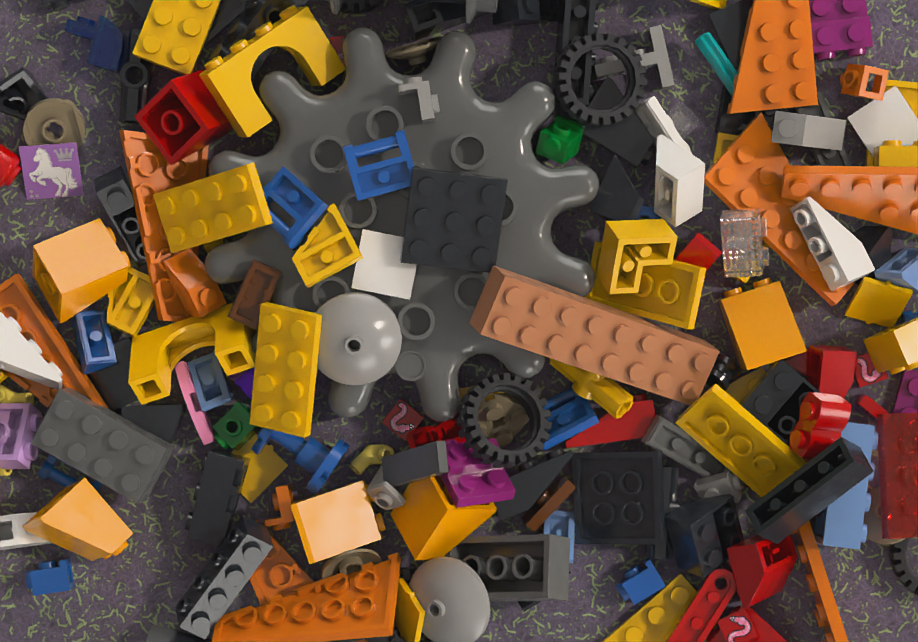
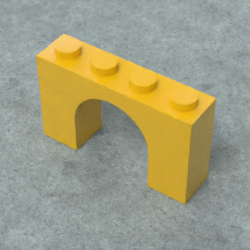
(231, 77)
(159, 350)

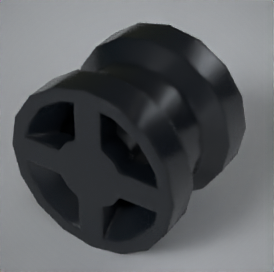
(722, 372)

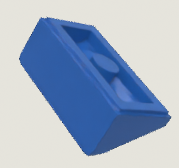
(93, 340)

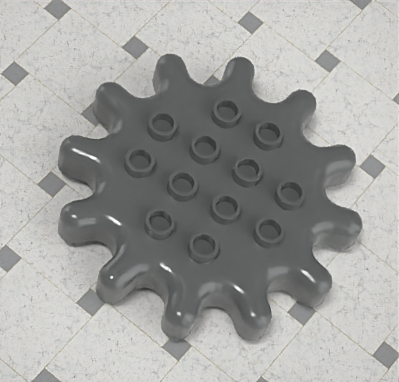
(465, 138)

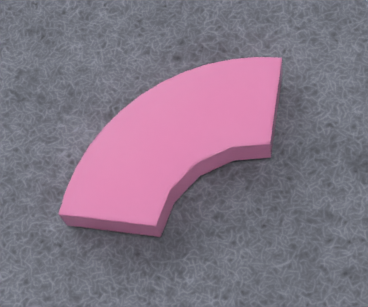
(200, 419)

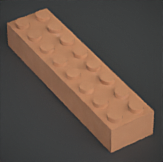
(593, 336)

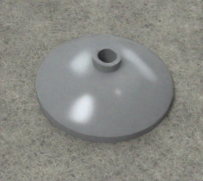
(360, 319)
(457, 594)

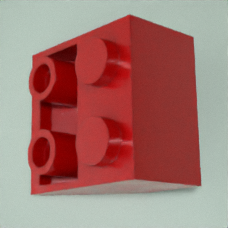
(761, 567)

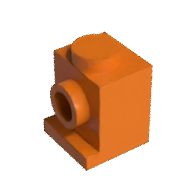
(855, 81)

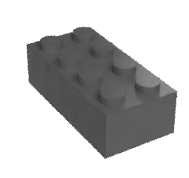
(103, 445)
(519, 565)

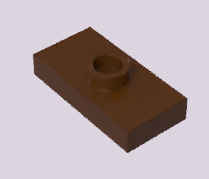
(255, 290)
(548, 502)

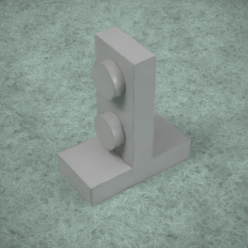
(658, 58)

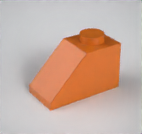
(193, 285)

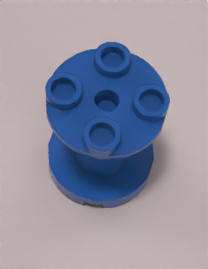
(310, 454)

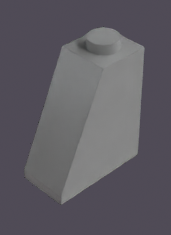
(808, 130)

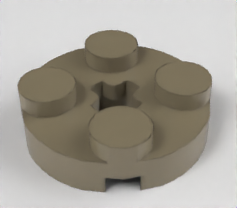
(54, 110)
(502, 418)

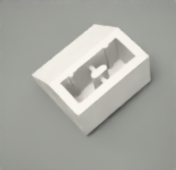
(677, 182)

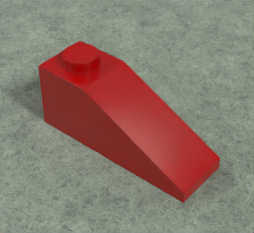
(831, 369)
(628, 427)

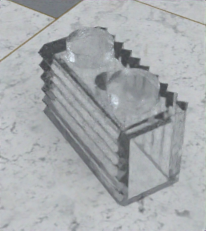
(743, 242)

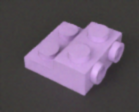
(17, 429)

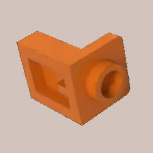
(282, 502)

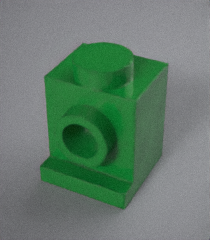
(560, 140)
(241, 415)

